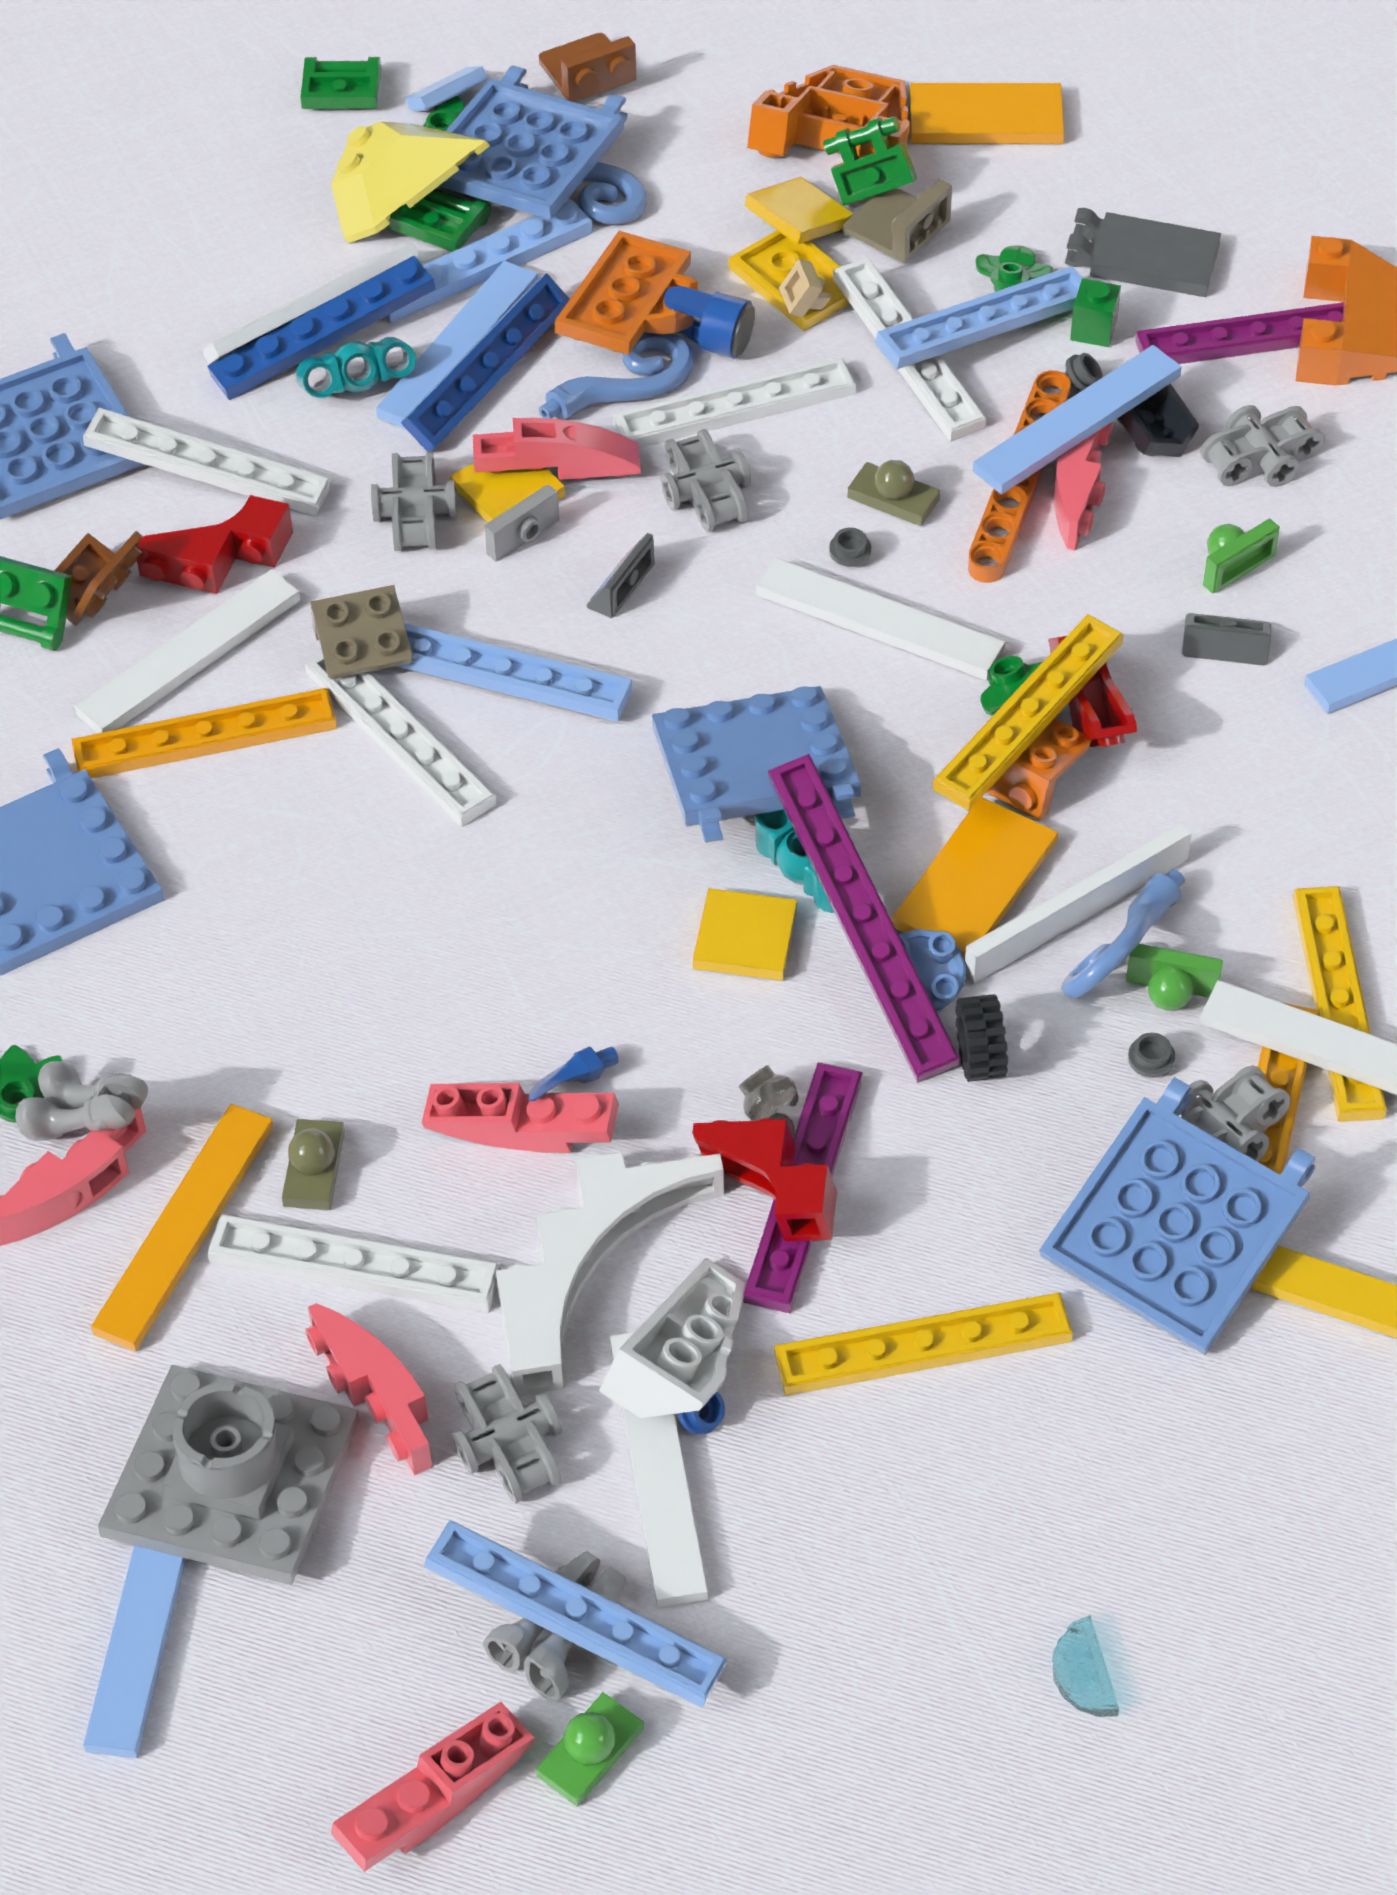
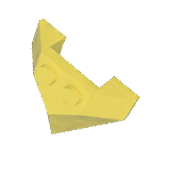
(391, 168)

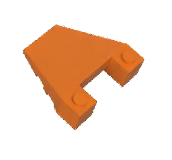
(824, 105)
(1368, 332)

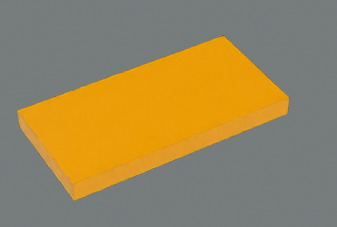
(986, 113)
(977, 874)

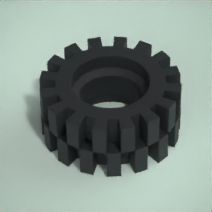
(981, 1037)

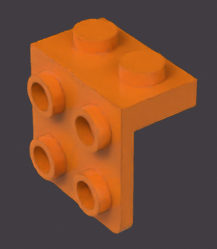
(1032, 777)

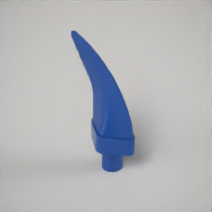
(582, 1066)

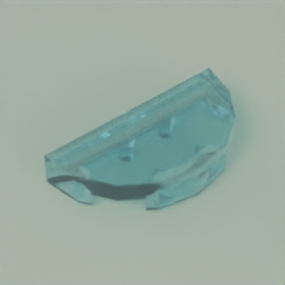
(1082, 1672)

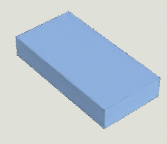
(446, 88)

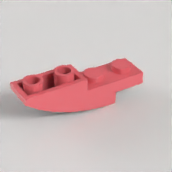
(572, 446)
(1079, 487)
(507, 1119)
(60, 1188)
(374, 1376)
(436, 1790)

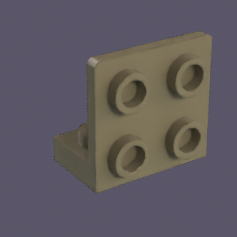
(900, 222)
(361, 632)

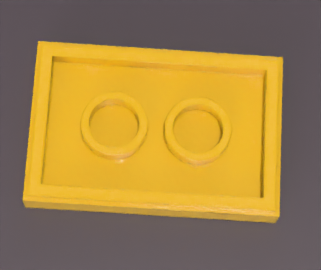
(770, 261)

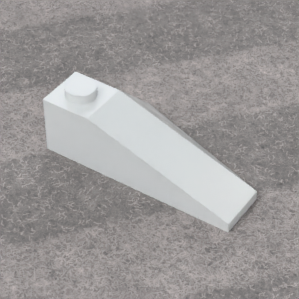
(681, 1349)

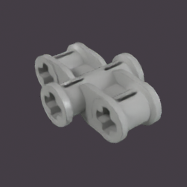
(1262, 445)
(706, 480)
(413, 501)
(1238, 1110)
(507, 1433)

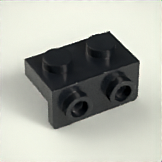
(1161, 424)

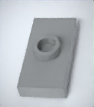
(522, 523)

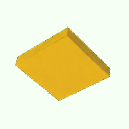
(798, 210)
(497, 492)
(745, 934)

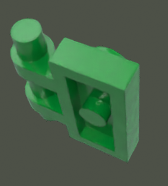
(872, 173)

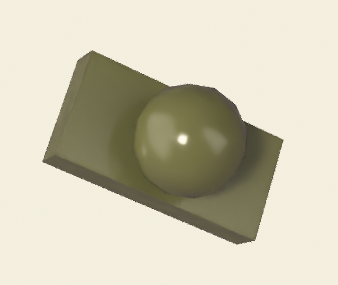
(894, 491)
(313, 1164)

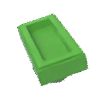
(1237, 552)
(1172, 975)
(589, 1748)

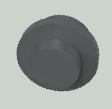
(1082, 371)
(850, 547)
(1151, 1055)

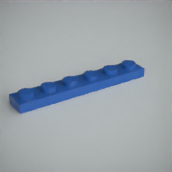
(321, 327)
(485, 363)

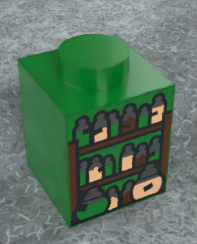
(1095, 312)

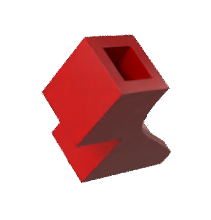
(205, 555)
(1100, 708)
(763, 1158)

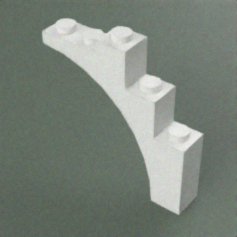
(574, 1241)

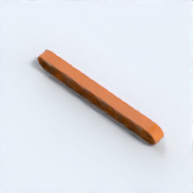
(1013, 518)

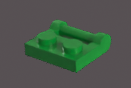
(340, 84)
(441, 219)
(38, 592)

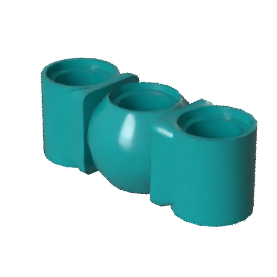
(375, 367)
(778, 841)

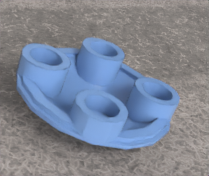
(937, 964)

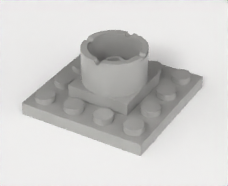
(230, 1474)

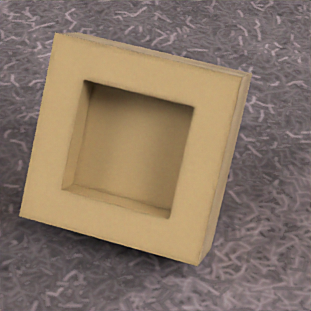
(803, 289)

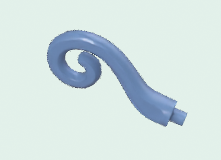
(608, 182)
(585, 391)
(1146, 909)

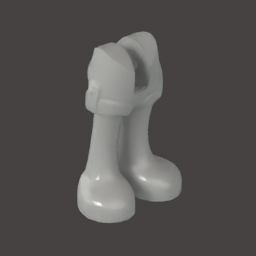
(75, 1106)
(544, 1666)

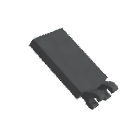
(1144, 252)

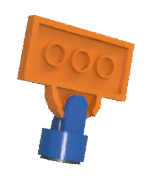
(643, 289)

